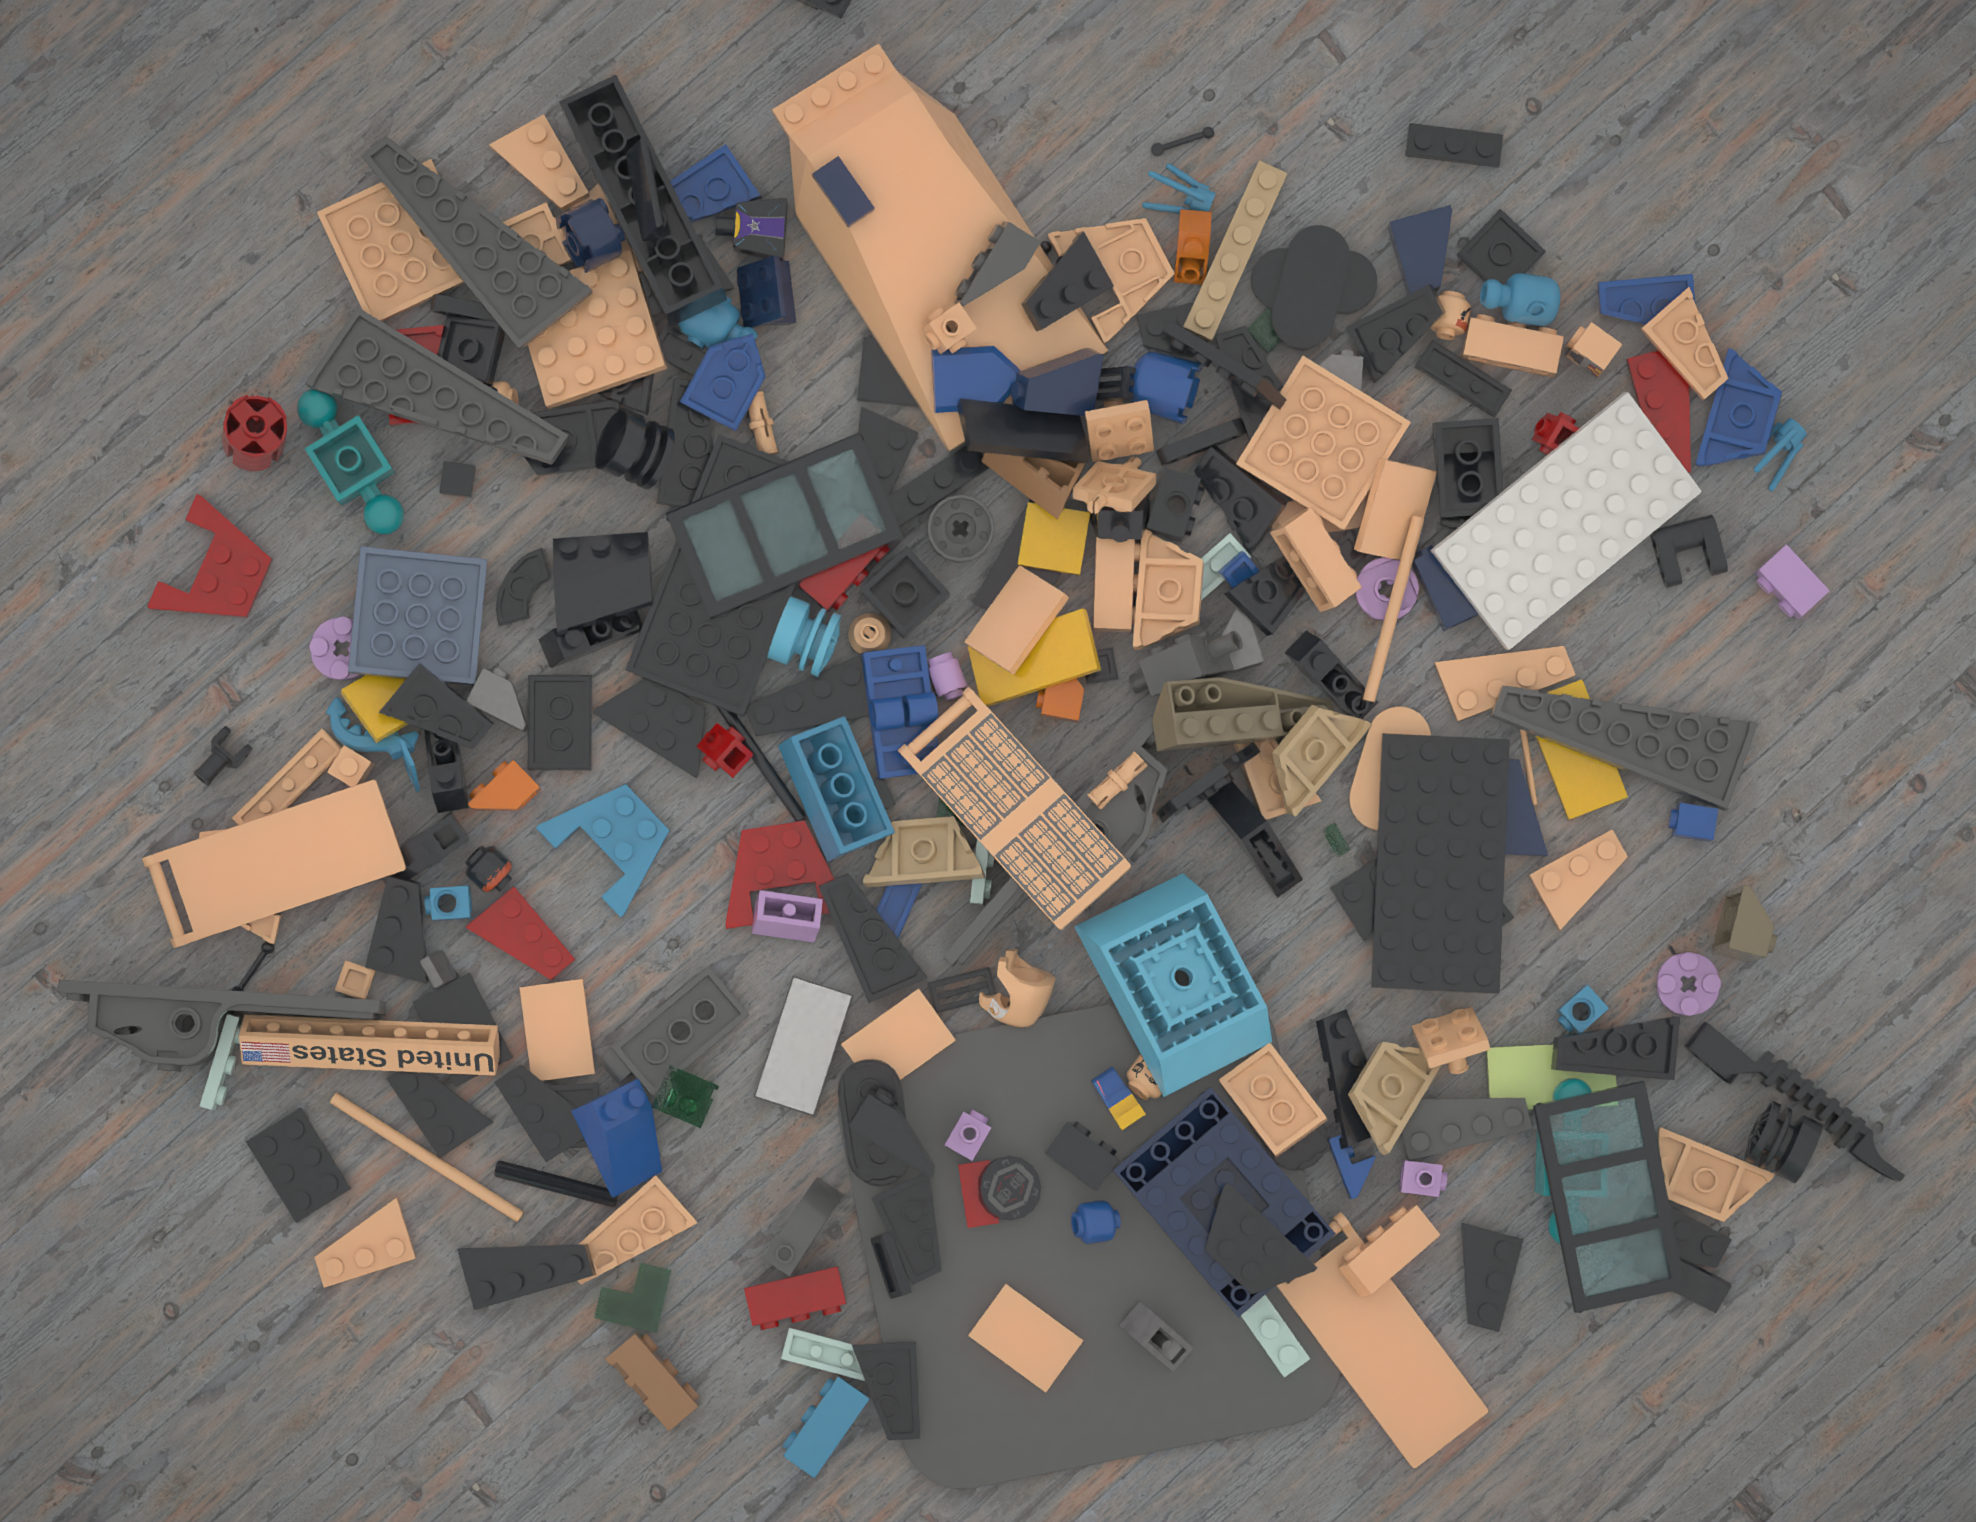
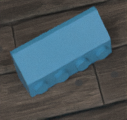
(836, 788)

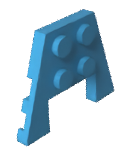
(622, 830)

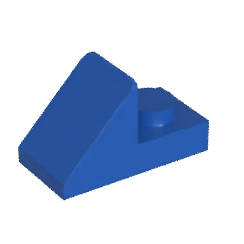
(1352, 1174)

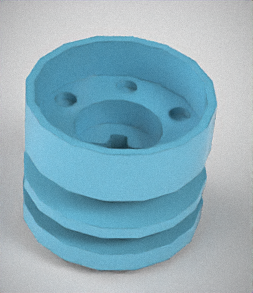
(804, 636)

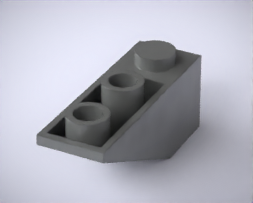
(1004, 257)

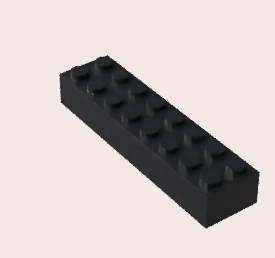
(673, 264)

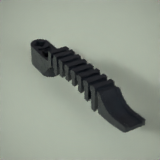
(1729, 1061)

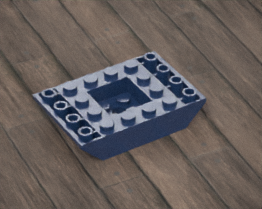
(1189, 1164)

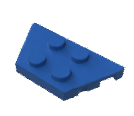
(1739, 415)

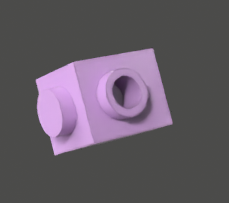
(968, 1134)
(1422, 1178)

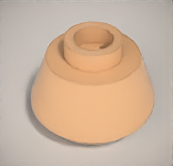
(877, 640)

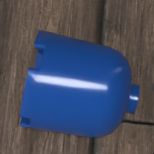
(1166, 384)

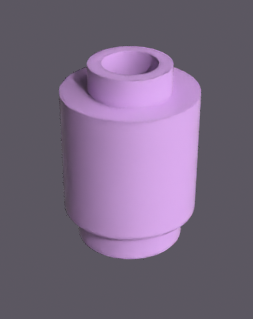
(947, 676)

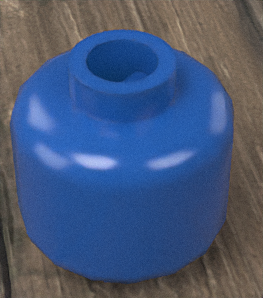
(1095, 1222)

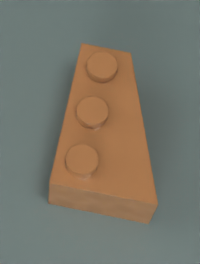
(1042, 480)
(654, 1380)

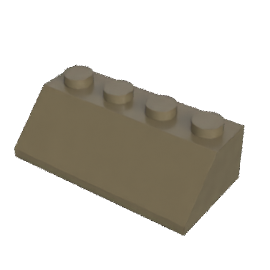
(1743, 927)

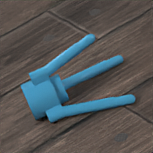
(1197, 198)
(1787, 437)

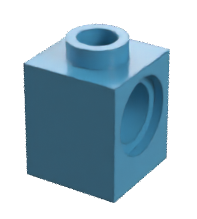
(463, 903)
(1590, 999)

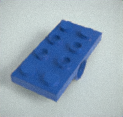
(898, 705)

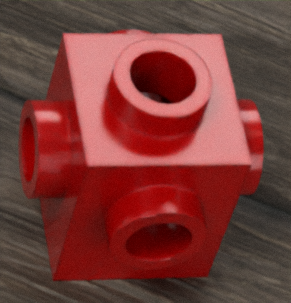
(1553, 430)
(724, 750)

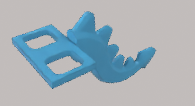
(394, 744)

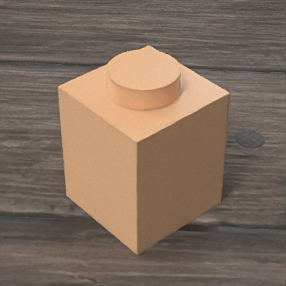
(350, 767)

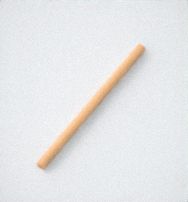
(426, 1157)

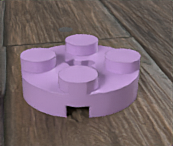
(1370, 580)
(323, 648)
(1688, 1002)

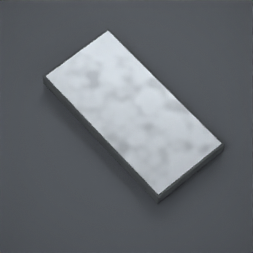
(803, 1046)

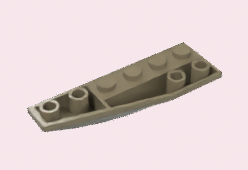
(1225, 713)

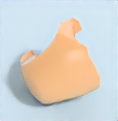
(1027, 991)

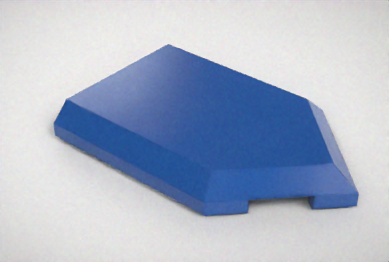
(971, 374)
(726, 381)

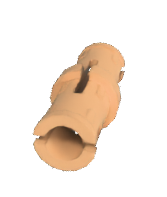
(762, 425)
(1117, 780)

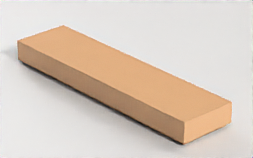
(292, 779)

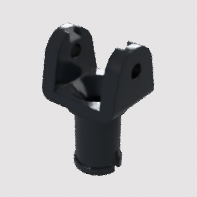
(220, 758)

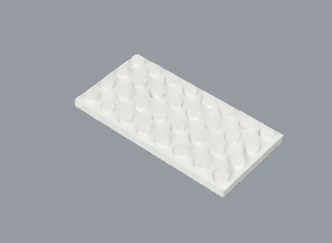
(1566, 520)

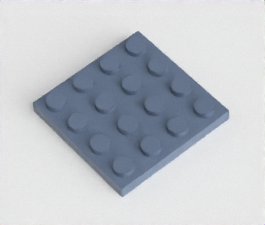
(417, 612)

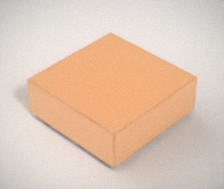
(355, 980)

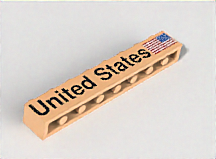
(369, 1044)

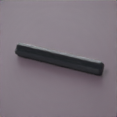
(554, 1183)

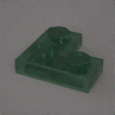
(642, 1307)

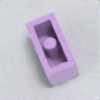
(1791, 583)
(787, 916)

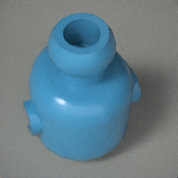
(1523, 298)
(715, 325)

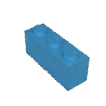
(824, 1425)

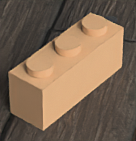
(1512, 346)
(1316, 559)
(1115, 585)
(1388, 1250)

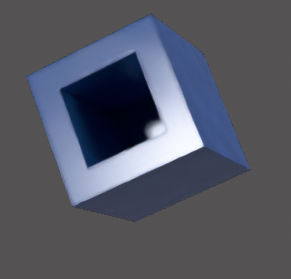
(1693, 822)

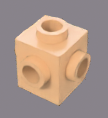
(957, 324)

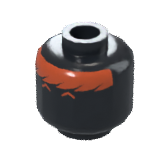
(488, 868)

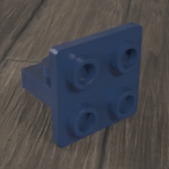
(766, 293)

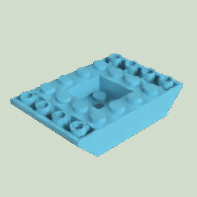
(1177, 1027)

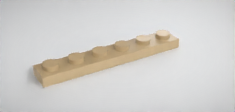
(1234, 251)

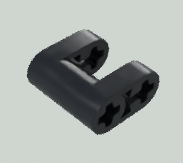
(1683, 537)

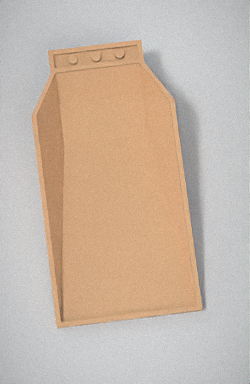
(927, 225)

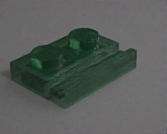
(685, 1096)

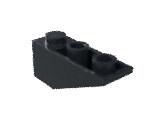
(586, 640)
(1329, 675)
(446, 773)
(431, 845)

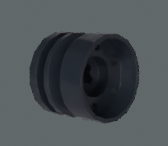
(634, 448)
(1786, 1143)

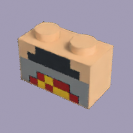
(1592, 349)

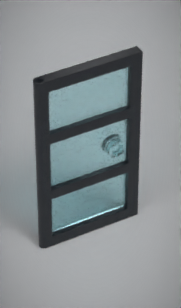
(784, 525)
(1609, 1196)

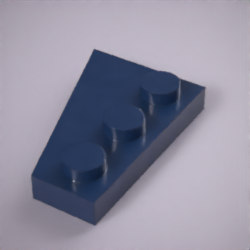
(1522, 826)

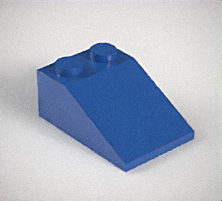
(621, 1136)

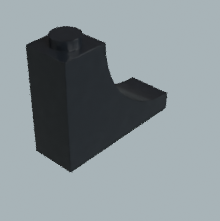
(1255, 838)

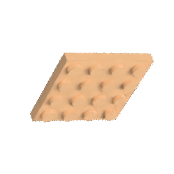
(385, 252)
(601, 339)
(1323, 443)

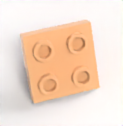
(1119, 430)
(1451, 1039)

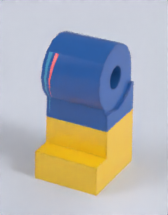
(1117, 1098)

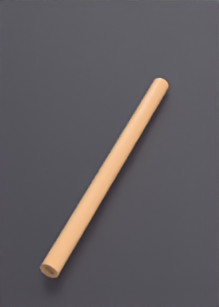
(1393, 609)

